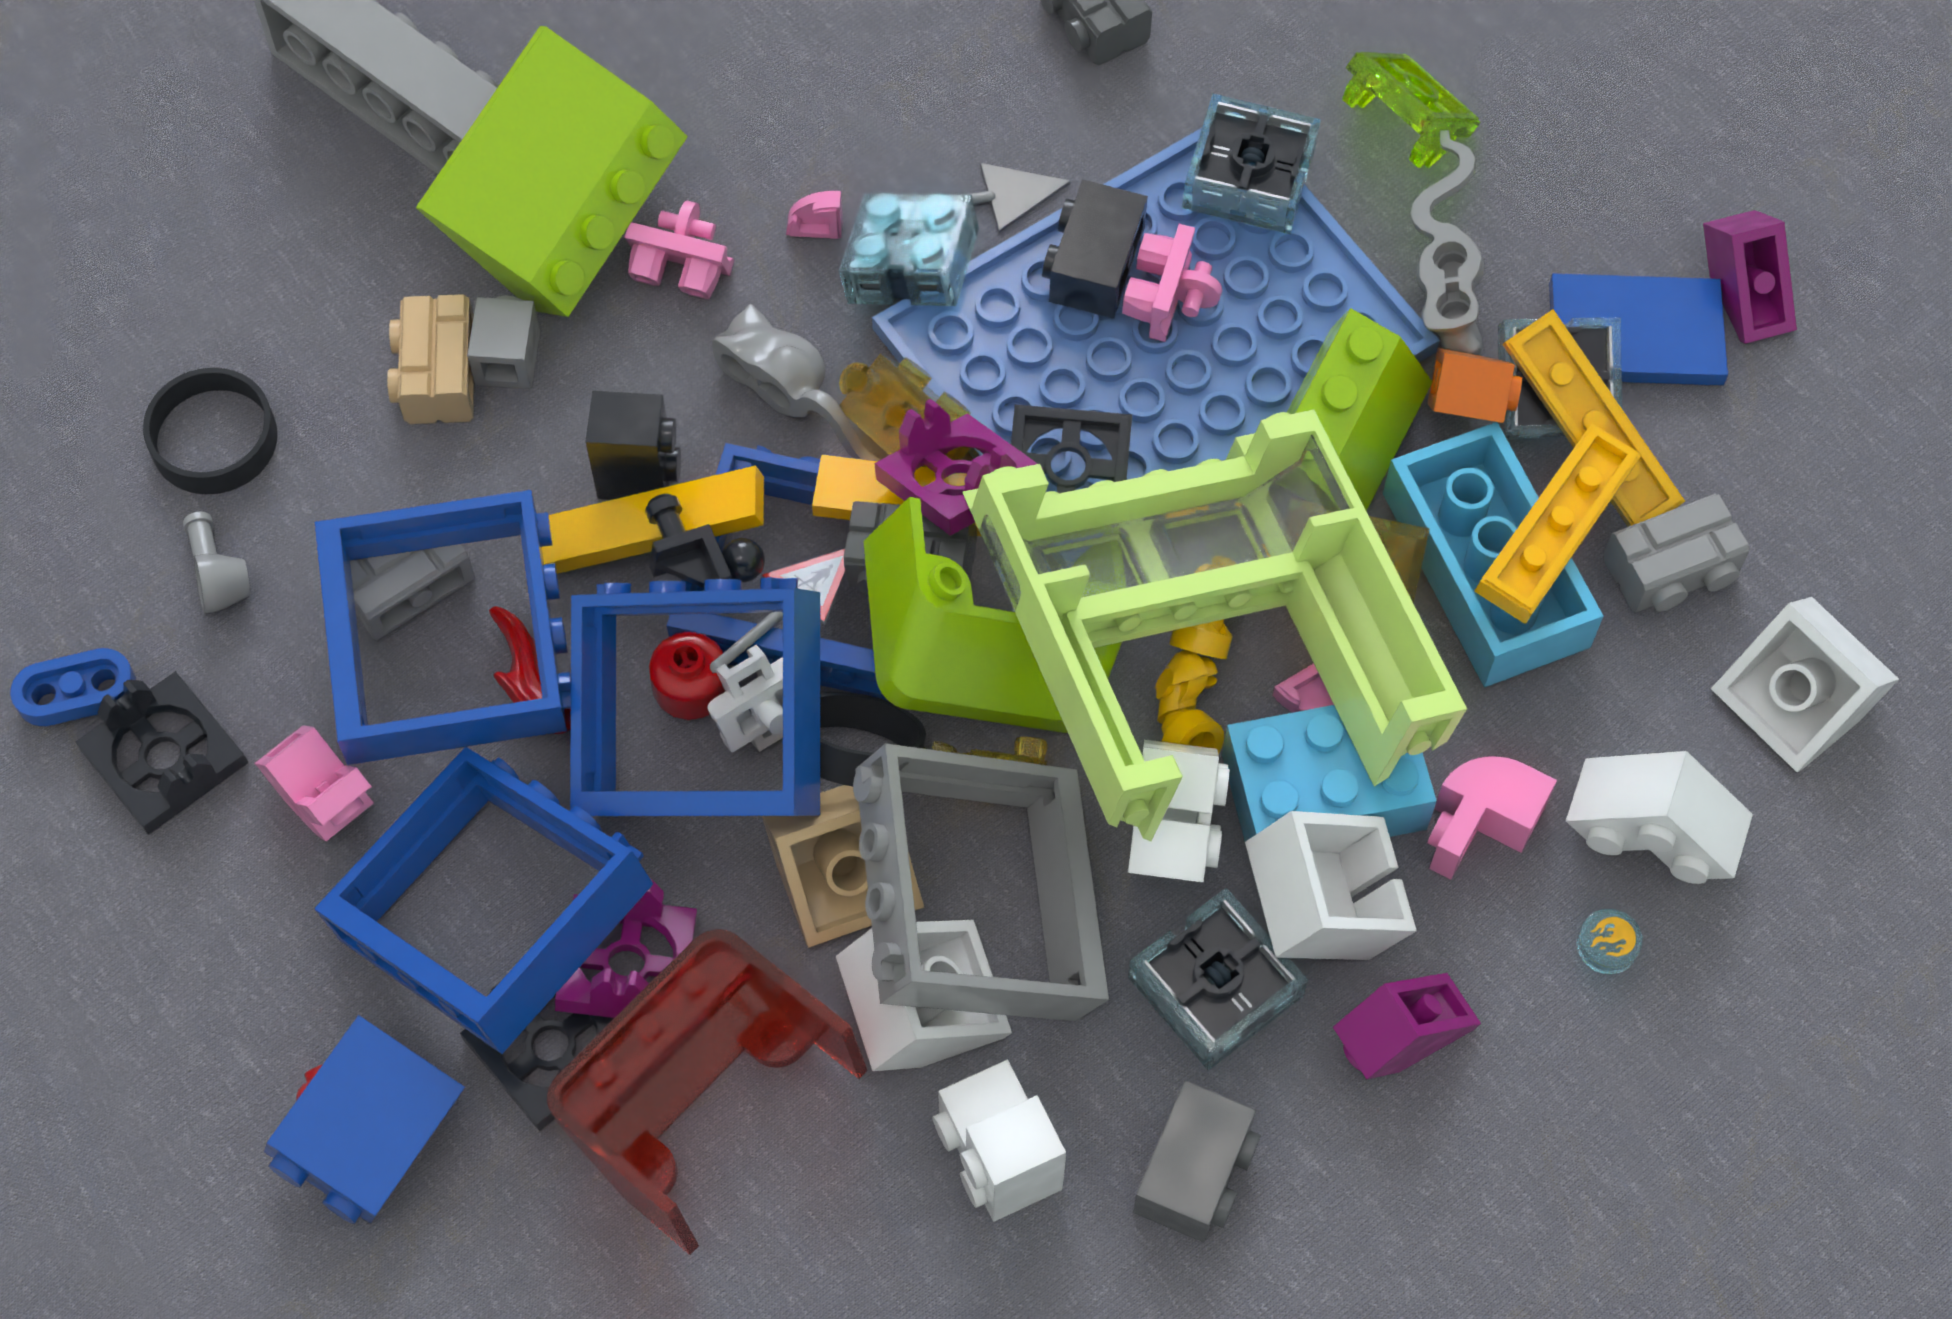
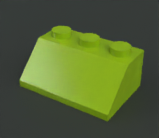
(1365, 396)

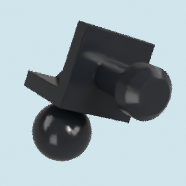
(695, 553)

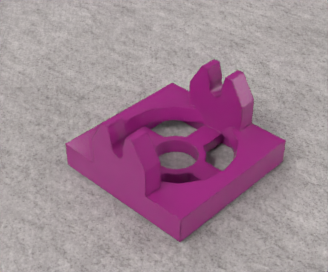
(925, 444)
(613, 992)

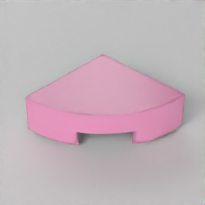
(817, 216)
(1302, 691)

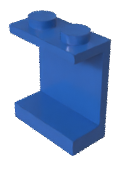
(361, 1121)

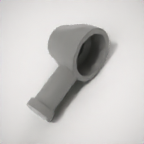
(219, 577)

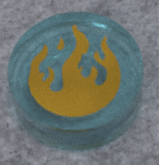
(1609, 941)

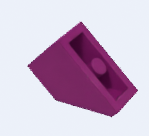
(1754, 272)
(1404, 1024)

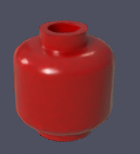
(683, 675)

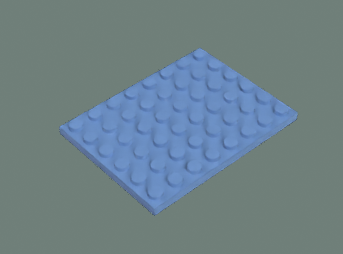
(1183, 394)

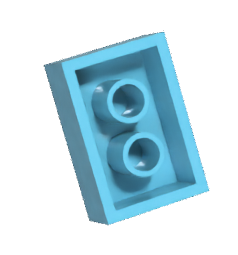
(1312, 766)

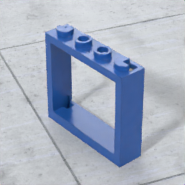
(793, 479)
(422, 529)
(595, 697)
(423, 833)

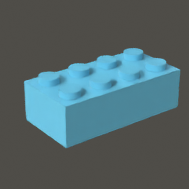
(1473, 502)

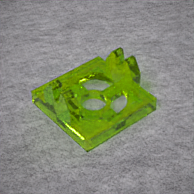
(1413, 97)

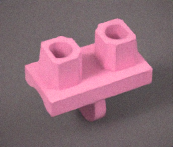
(701, 259)
(1171, 260)

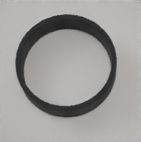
(198, 382)
(866, 714)

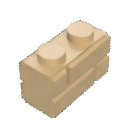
(433, 361)

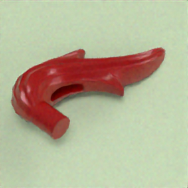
(524, 678)

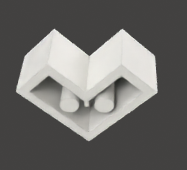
(1662, 807)
(1002, 1141)

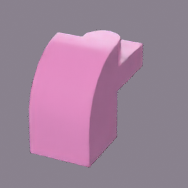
(316, 782)
(1487, 797)

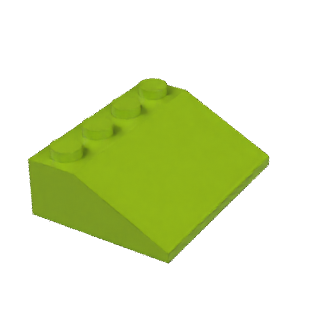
(552, 173)

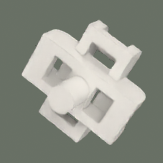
(761, 696)

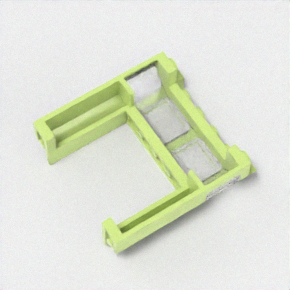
(1202, 548)

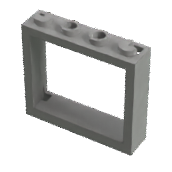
(1060, 869)

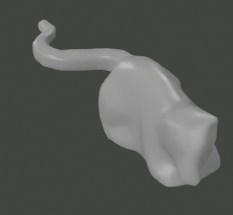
(1451, 263)
(783, 373)

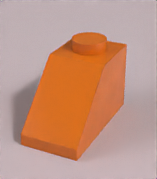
(1473, 386)

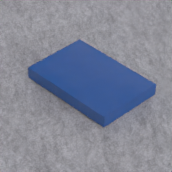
(1667, 323)

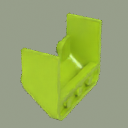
(942, 649)

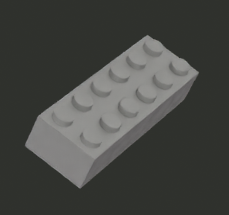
(380, 71)

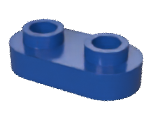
(73, 681)

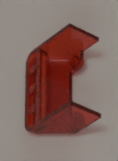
(671, 1048)

